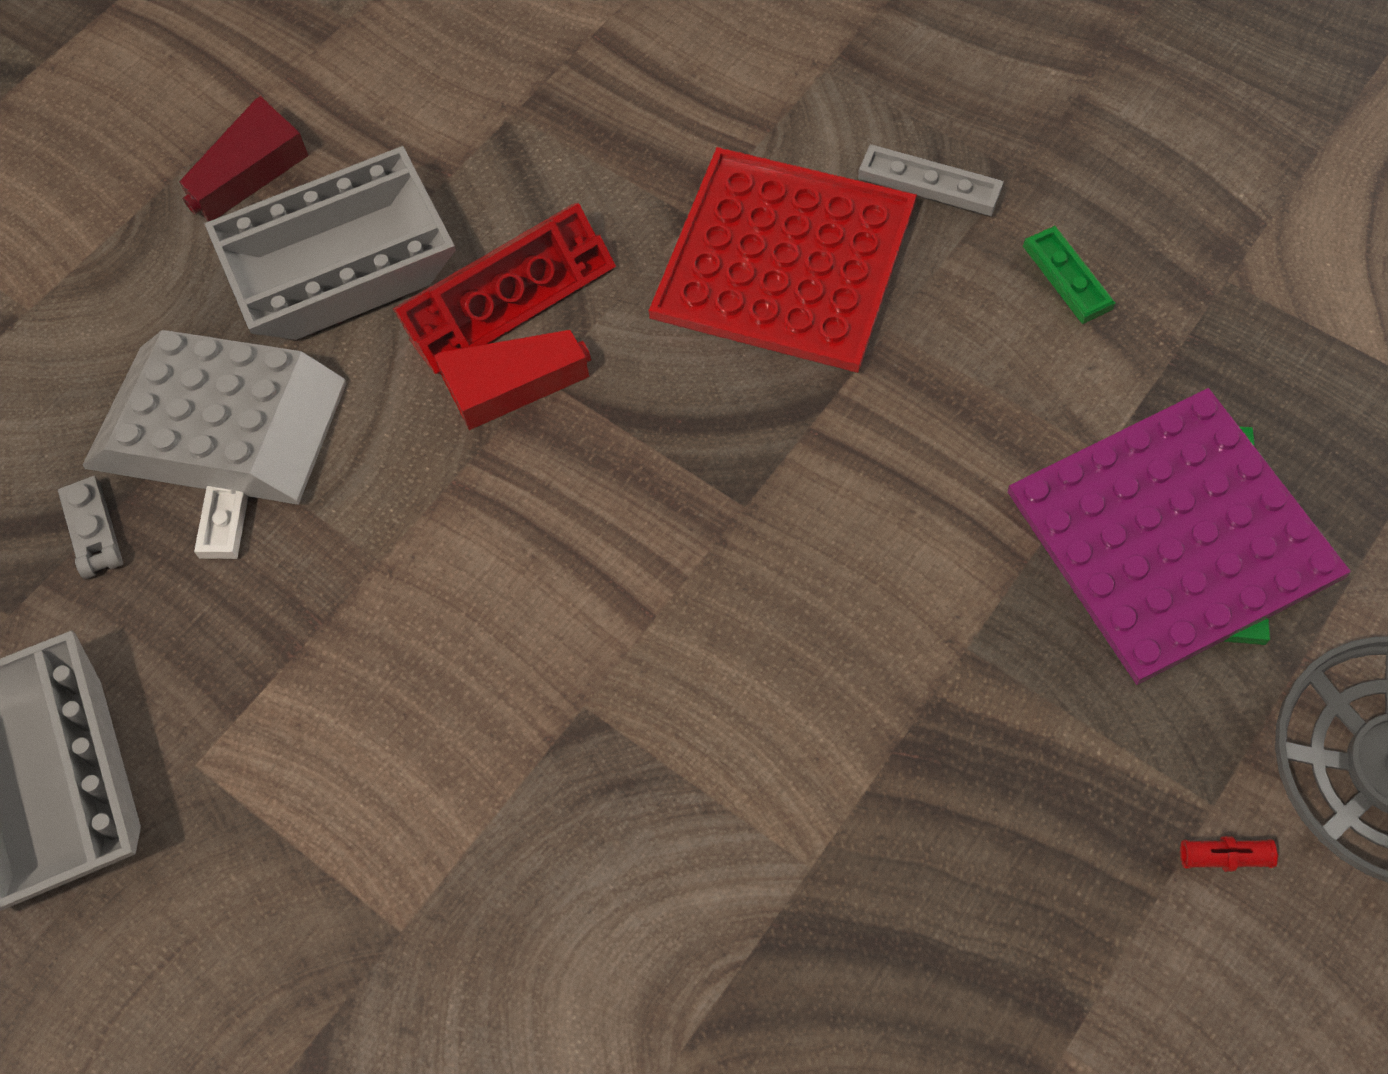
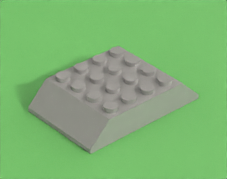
(332, 247)
(219, 416)
(60, 773)

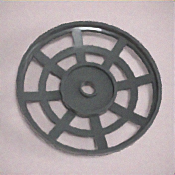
(1364, 760)

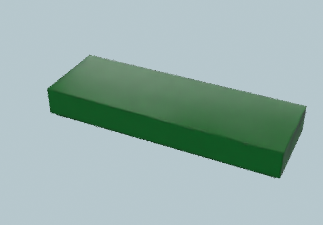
(1069, 274)

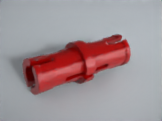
(1229, 853)

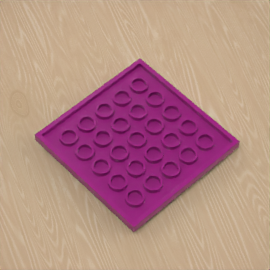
(1176, 535)

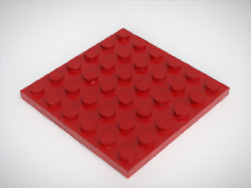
(784, 259)

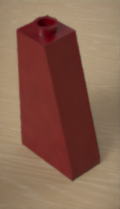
(242, 161)

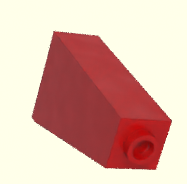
(511, 373)

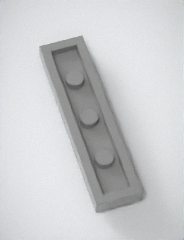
(930, 180)

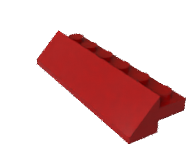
(505, 286)

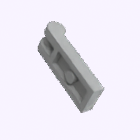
(90, 527)

